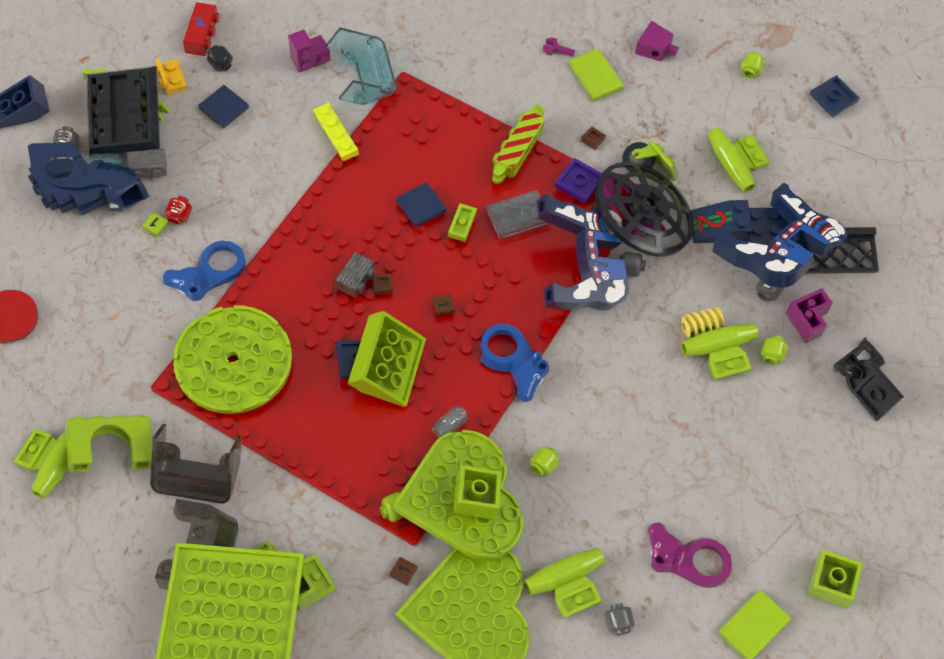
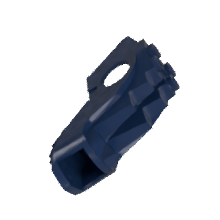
(86, 186)

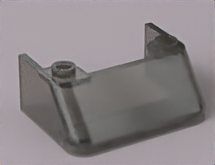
(191, 478)

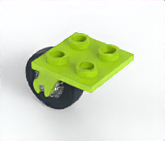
(649, 155)

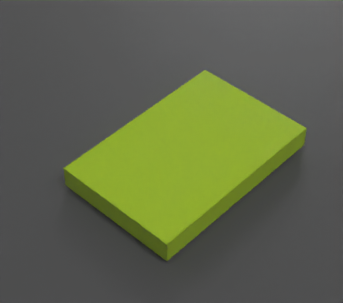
(596, 74)
(754, 625)

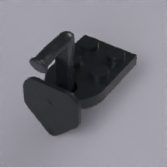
(868, 380)

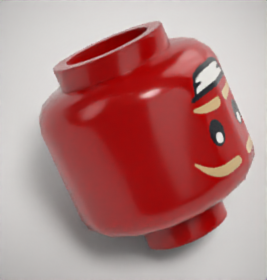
(178, 210)

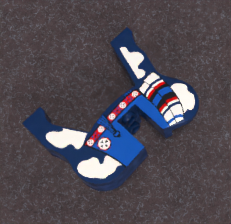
(784, 260)
(603, 279)

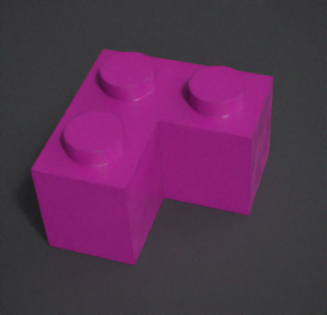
(307, 52)
(807, 312)

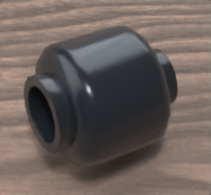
(219, 58)

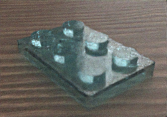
(515, 214)

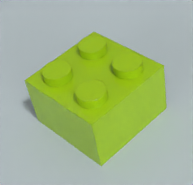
(477, 492)
(835, 579)

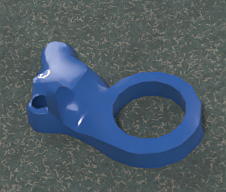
(198, 280)
(524, 365)

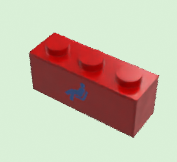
(201, 29)

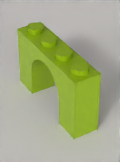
(133, 430)

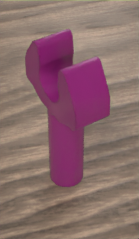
(554, 47)

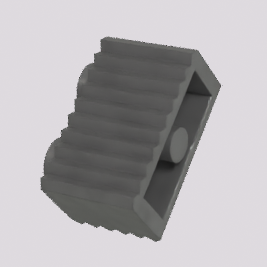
(148, 163)
(355, 274)

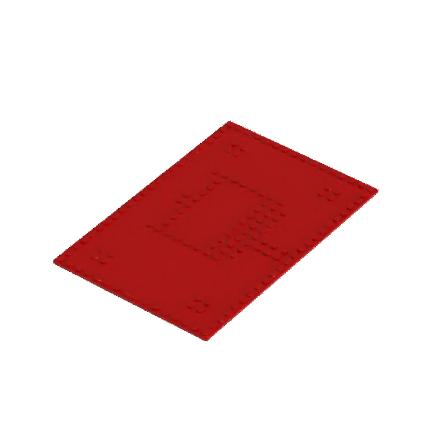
(321, 425)

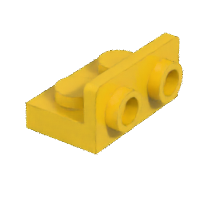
(171, 76)

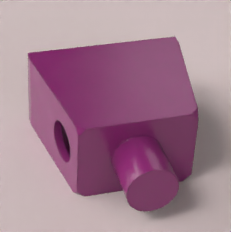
(656, 43)

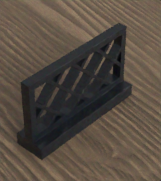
(854, 235)

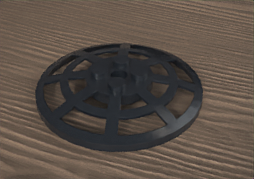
(651, 213)

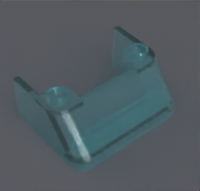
(372, 65)

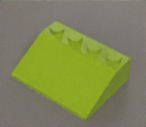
(387, 359)

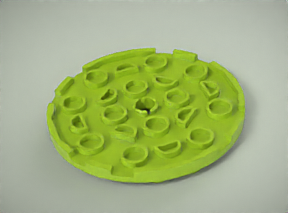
(237, 386)

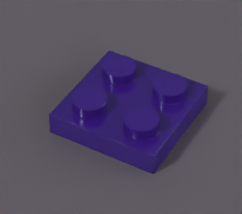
(578, 180)

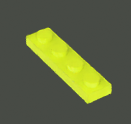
(335, 131)

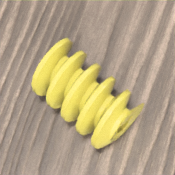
(702, 321)

